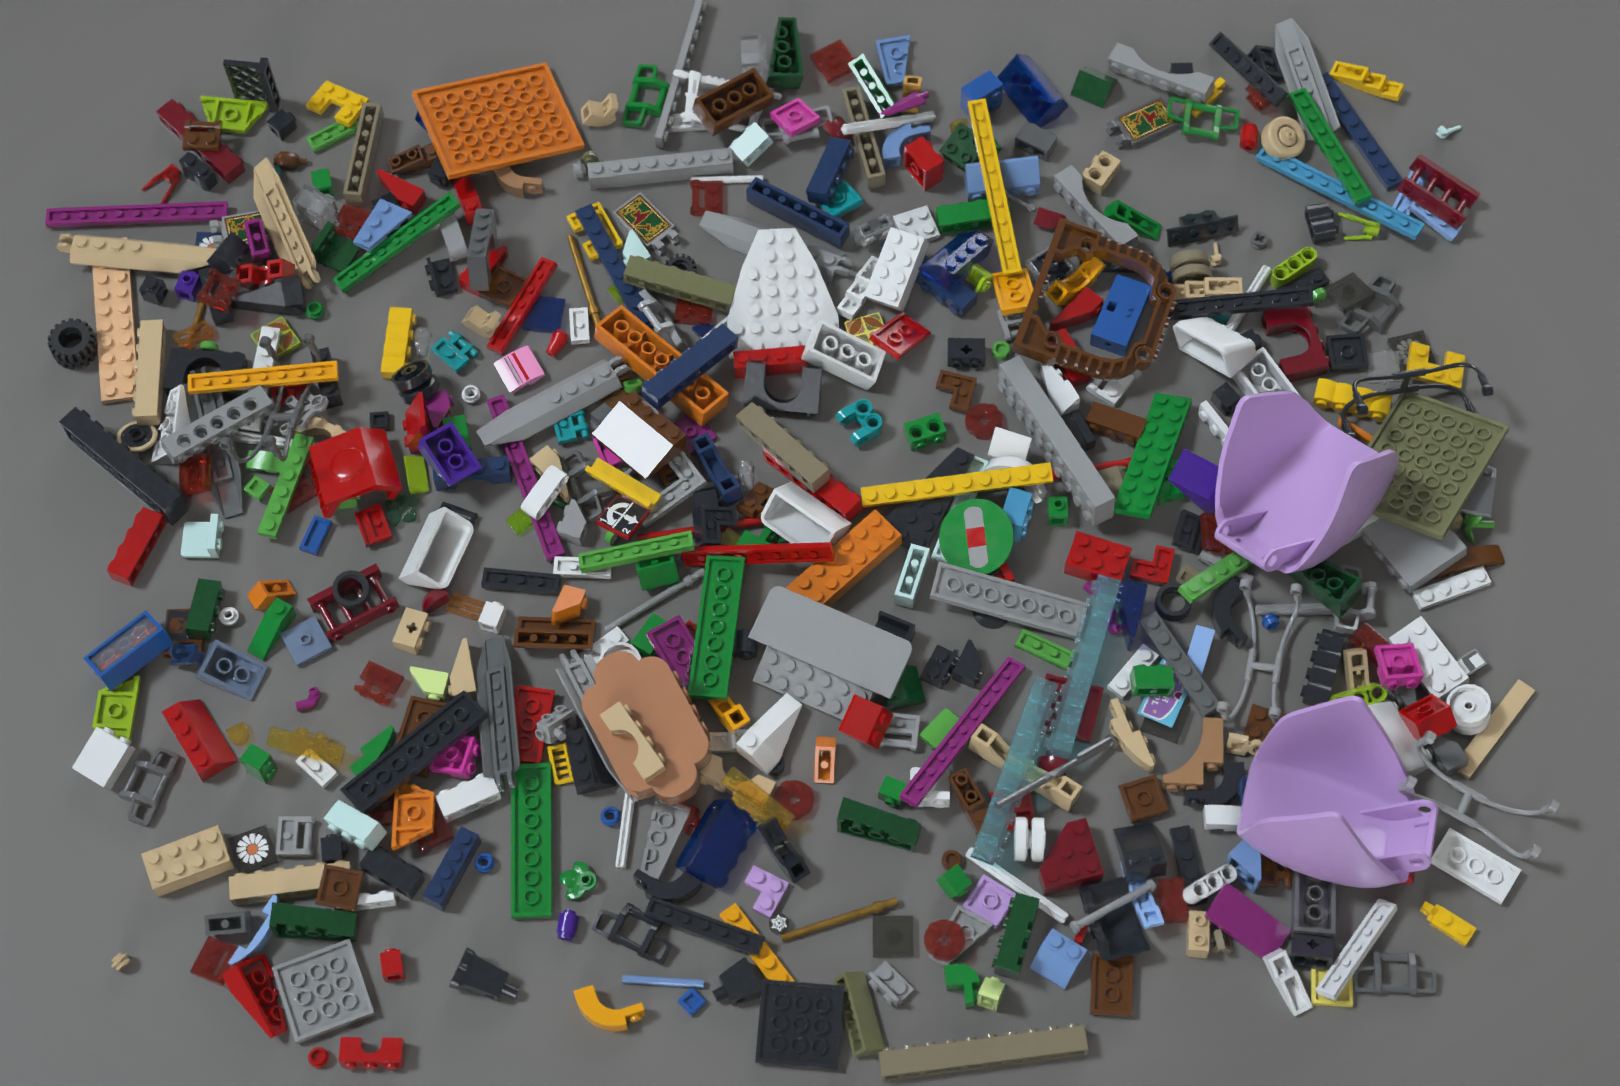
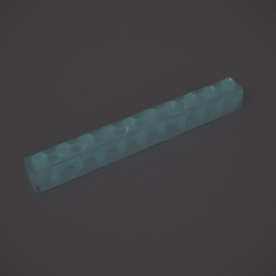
(1083, 667)
(1014, 770)

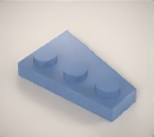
(380, 223)

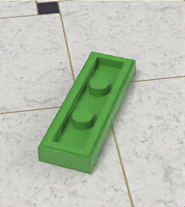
(330, 136)
(1043, 649)

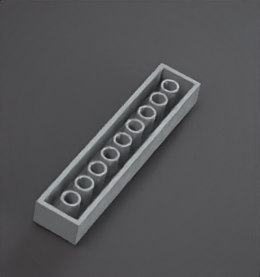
(1056, 441)

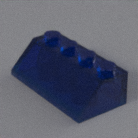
(1031, 91)
(957, 258)

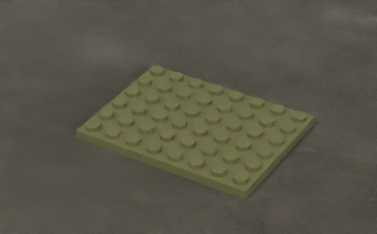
(1440, 461)

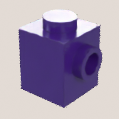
(188, 285)

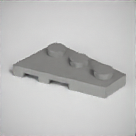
(972, 926)

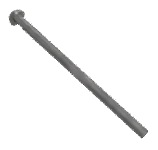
(1109, 742)

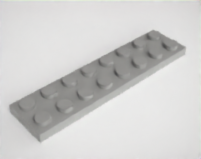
(1007, 600)

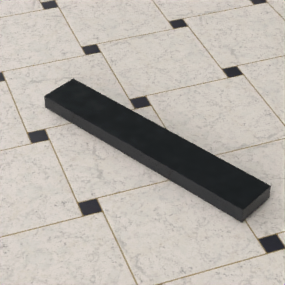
(1248, 69)
(704, 926)

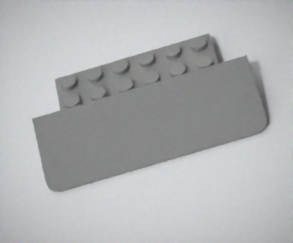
(824, 653)

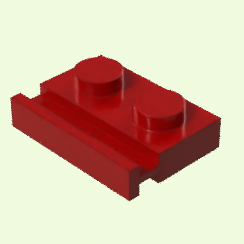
(373, 525)

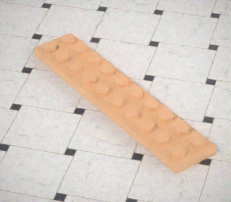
(115, 333)

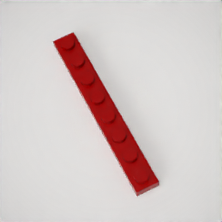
(764, 553)

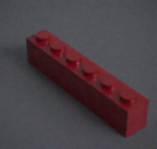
(224, 162)

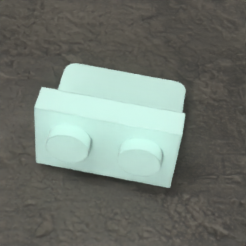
(202, 538)

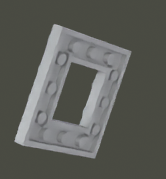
(689, 482)

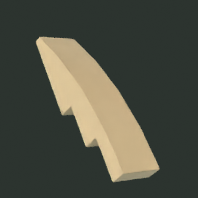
(1209, 287)

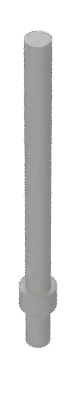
(686, 581)

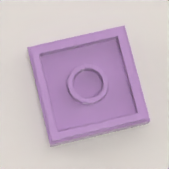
(989, 900)

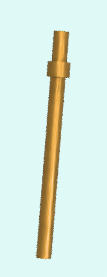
(593, 310)
(876, 907)

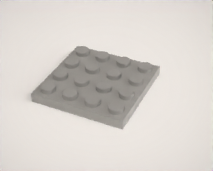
(323, 991)

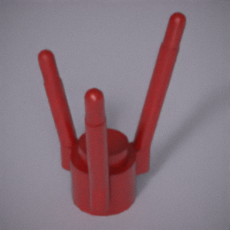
(170, 174)

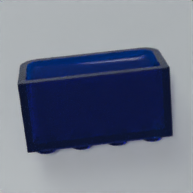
(717, 843)

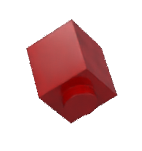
(392, 965)

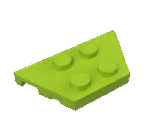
(236, 114)
(118, 708)

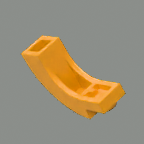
(1065, 290)
(730, 715)
(603, 1017)

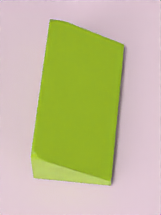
(416, 474)

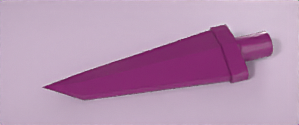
(913, 100)

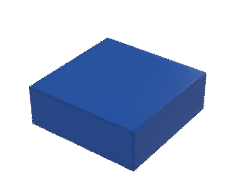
(691, 1002)

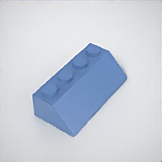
(1018, 174)

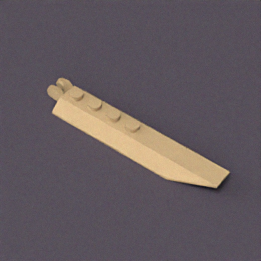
(283, 223)
(134, 253)

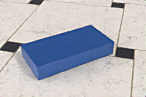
(315, 535)

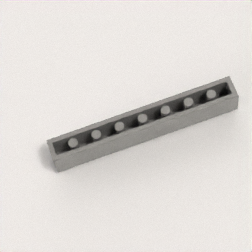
(660, 168)

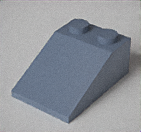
(231, 670)

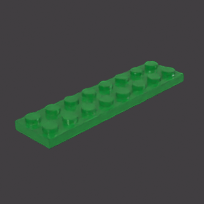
(1152, 456)
(716, 628)
(531, 842)

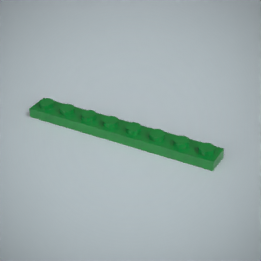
(1330, 146)
(396, 242)

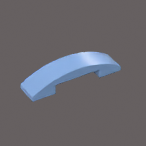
(1145, 905)
(260, 939)

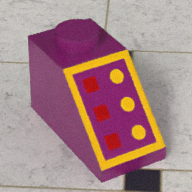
(439, 407)

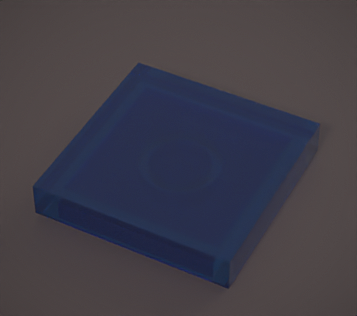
(545, 315)

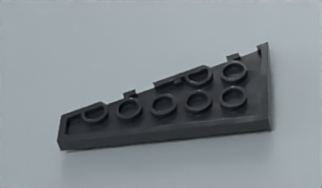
(921, 519)

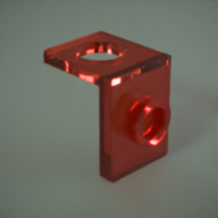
(693, 818)

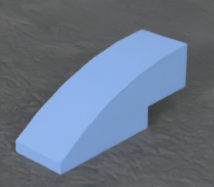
(1200, 647)

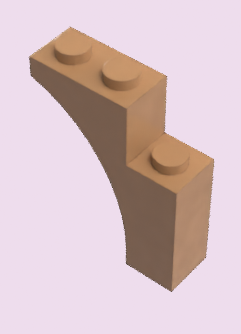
(1207, 756)

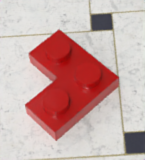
(1155, 571)

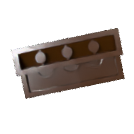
(540, 633)

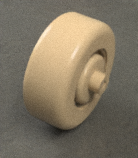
(1283, 138)

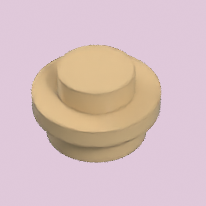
(120, 961)

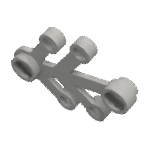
(317, 404)

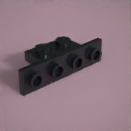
(1200, 227)

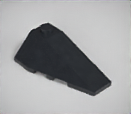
(282, 298)

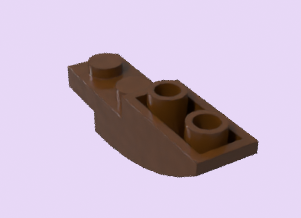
(412, 160)
(969, 798)

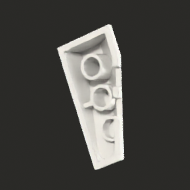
(1058, 391)
(176, 418)
(769, 735)

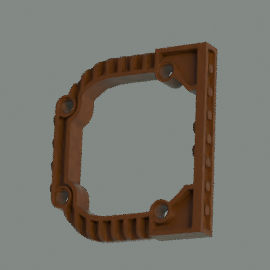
(1069, 242)

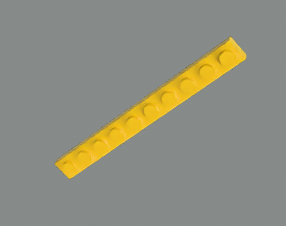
(994, 187)
(956, 485)

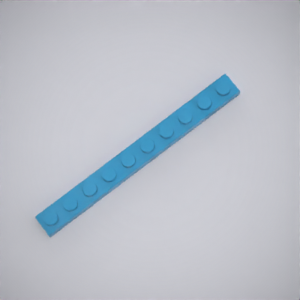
(1333, 189)

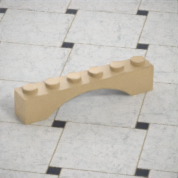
(994, 749)

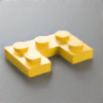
(332, 93)
(587, 246)
(1418, 359)

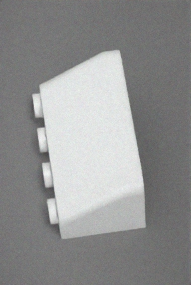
(1214, 344)
(802, 517)
(437, 550)
(1400, 736)

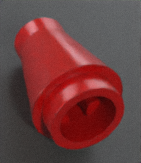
(557, 343)

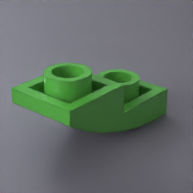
(265, 462)

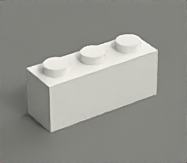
(467, 797)

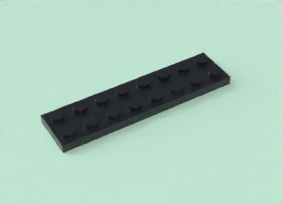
(414, 753)

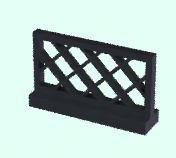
(262, 73)

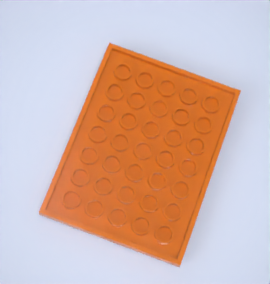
(497, 120)

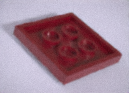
(1090, 712)

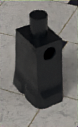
(482, 978)

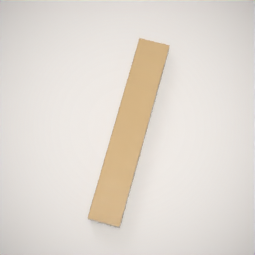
(1499, 722)

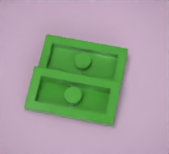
(938, 728)

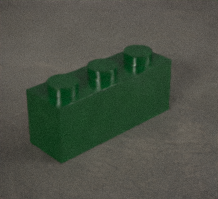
(204, 609)

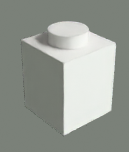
(492, 617)

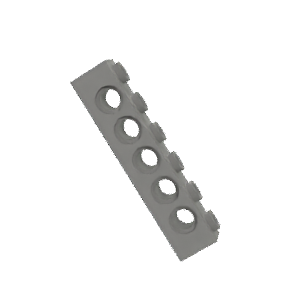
(238, 406)

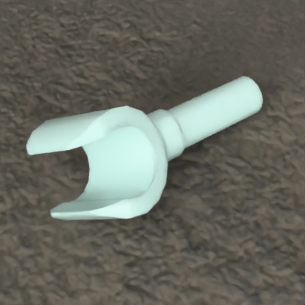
(1443, 132)

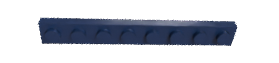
(1362, 137)
(611, 260)

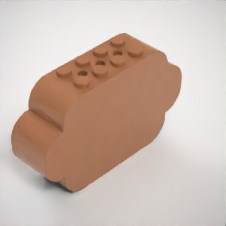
(664, 714)

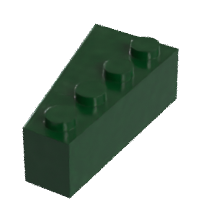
(785, 61)
(1331, 586)
(877, 825)
(313, 923)
(1016, 935)

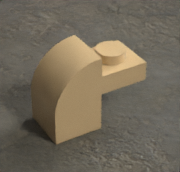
(598, 113)
(481, 322)

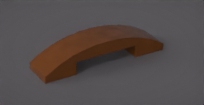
(1476, 556)

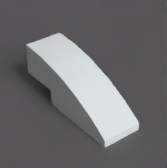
(1221, 817)
(1287, 981)

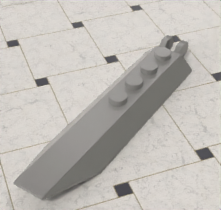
(1302, 70)
(739, 235)
(554, 403)
(576, 680)

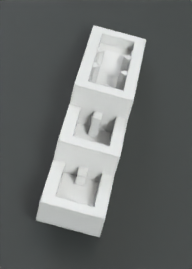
(855, 294)

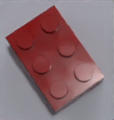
(1096, 556)

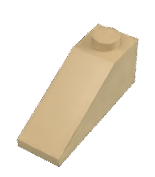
(543, 460)
(1355, 668)
(462, 674)

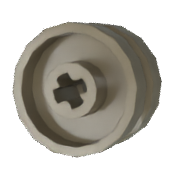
(1189, 266)

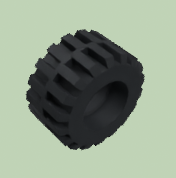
(70, 331)

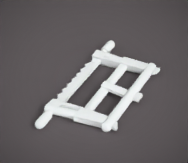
(694, 80)

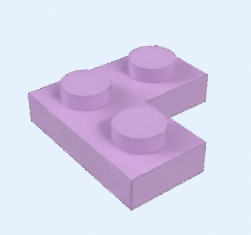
(770, 888)

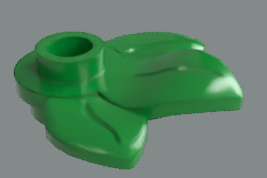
(575, 880)

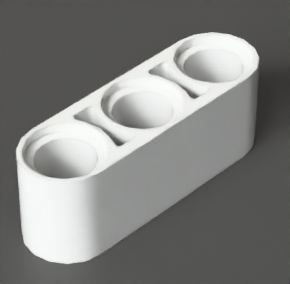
(544, 492)
(1203, 889)

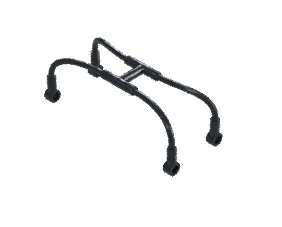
(1362, 408)

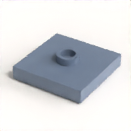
(306, 641)

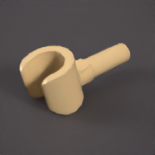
(1216, 258)

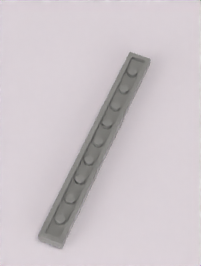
(683, 63)

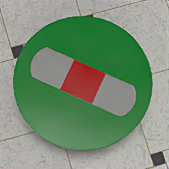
(976, 536)

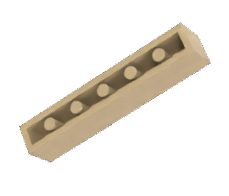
(149, 372)
(282, 882)

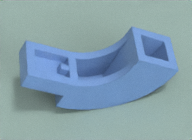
(898, 140)

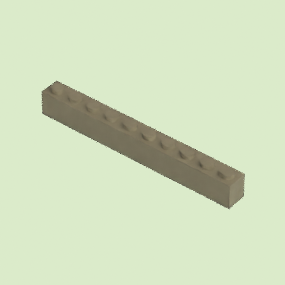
(983, 1052)

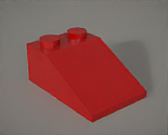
(416, 423)

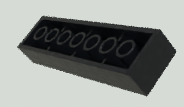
(124, 465)

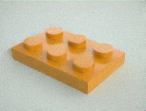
(1013, 292)

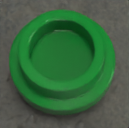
(315, 310)

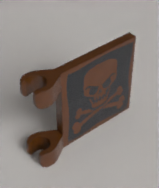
(175, 628)

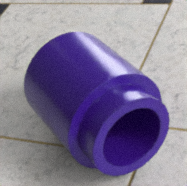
(567, 925)

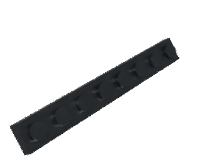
(1242, 303)

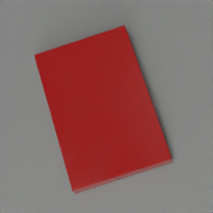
(900, 335)

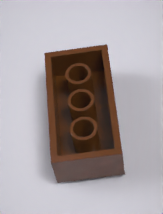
(733, 102)

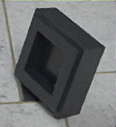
(380, 420)

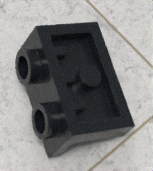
(1267, 60)
(442, 277)
(939, 666)

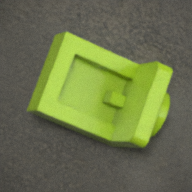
(979, 278)

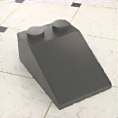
(1481, 498)

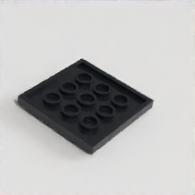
(799, 1024)

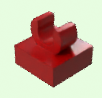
(1005, 573)

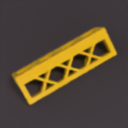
(624, 484)

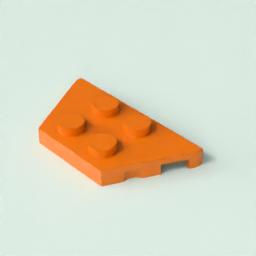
(412, 815)

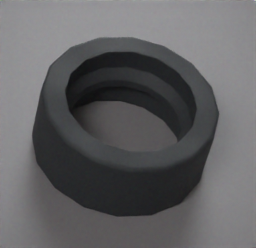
(351, 575)
(1165, 613)

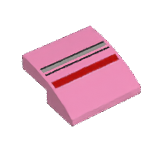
(519, 369)

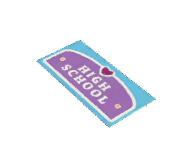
(1164, 708)

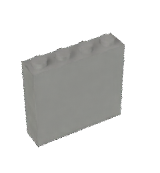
(1410, 554)

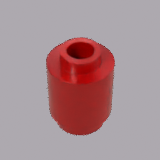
(1249, 137)

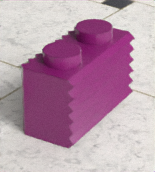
(257, 239)

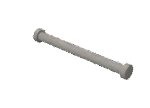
(1149, 886)

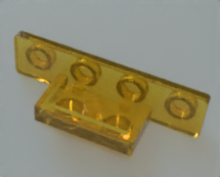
(306, 744)
(755, 800)

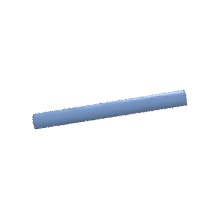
(678, 982)

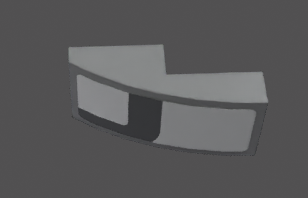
(1472, 662)

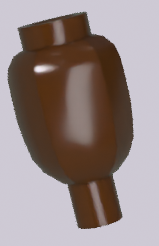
(288, 160)

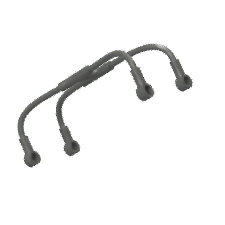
(268, 440)

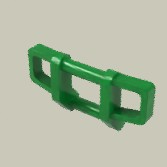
(644, 107)
(1217, 110)

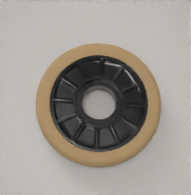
(147, 440)

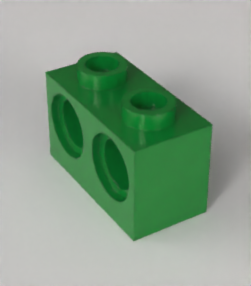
(922, 427)

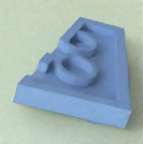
(893, 59)

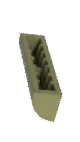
(859, 1015)

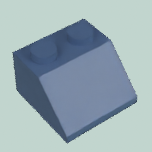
(1247, 864)
(1058, 959)

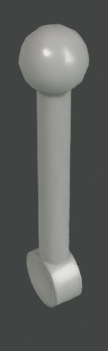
(1030, 207)

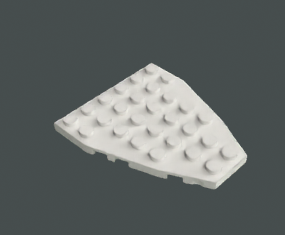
(778, 294)

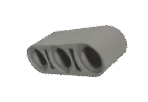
(453, 238)

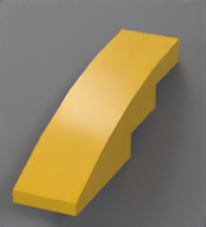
(1363, 80)

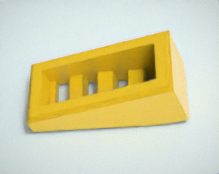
(556, 748)

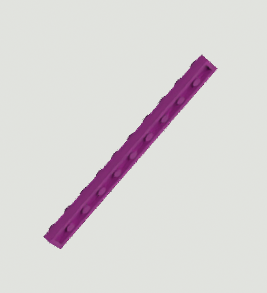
(136, 214)
(526, 481)
(961, 732)

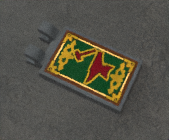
(1141, 123)

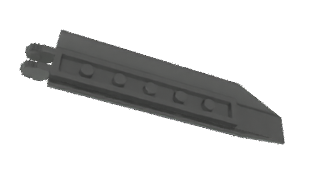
(224, 470)
(496, 697)

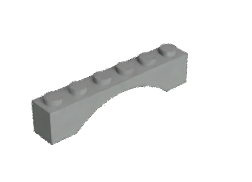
(1192, 86)
(1069, 184)

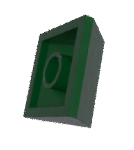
(1093, 86)

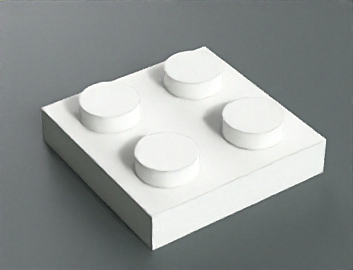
(918, 223)

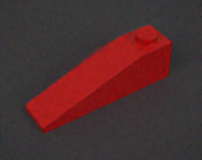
(254, 989)

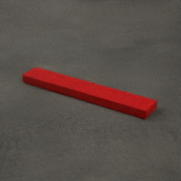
(522, 306)

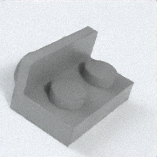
(890, 984)

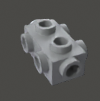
(556, 724)

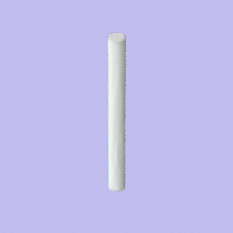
(729, 179)

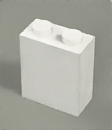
(104, 757)

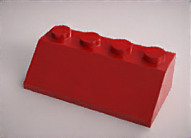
(199, 737)

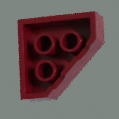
(1071, 861)

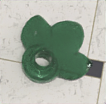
(403, 510)

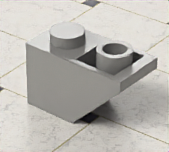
(574, 526)

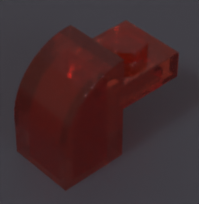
(1256, 99)

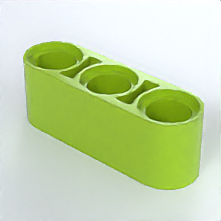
(1299, 262)
(1366, 693)

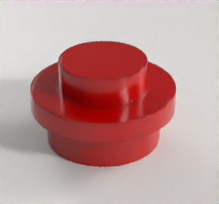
(318, 1057)

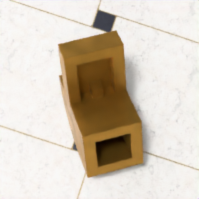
(911, 84)

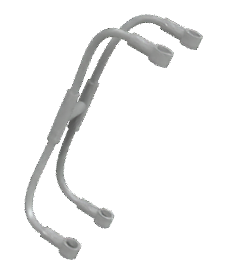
(1274, 711)
(1469, 793)

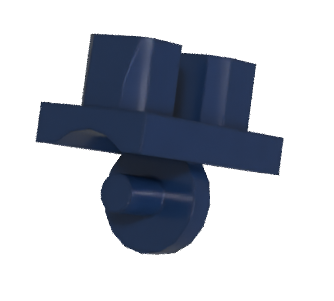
(185, 654)

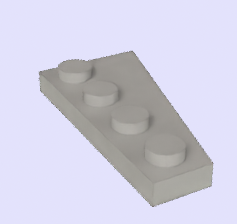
(663, 837)

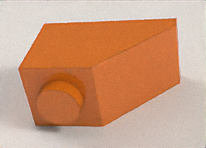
(266, 591)
(569, 604)
(825, 759)

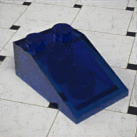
(1131, 601)

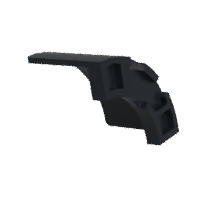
(1118, 931)

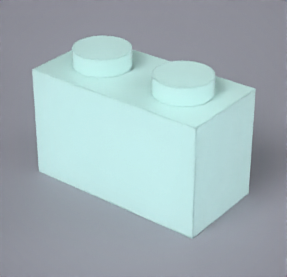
(751, 144)

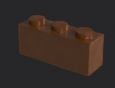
(1115, 423)

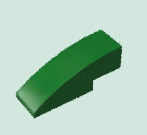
(374, 750)

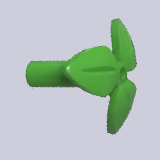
(1474, 521)

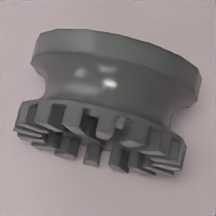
(1256, 244)

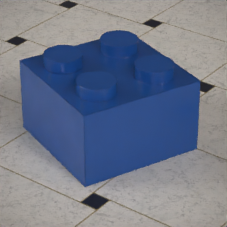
(982, 87)

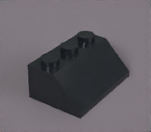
(586, 764)

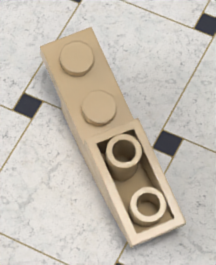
(1131, 742)

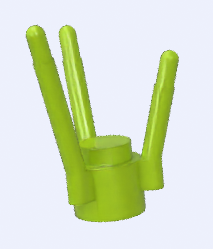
(1370, 227)

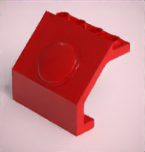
(352, 466)

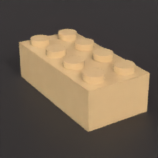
(187, 861)

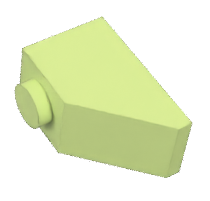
(431, 683)
(990, 993)

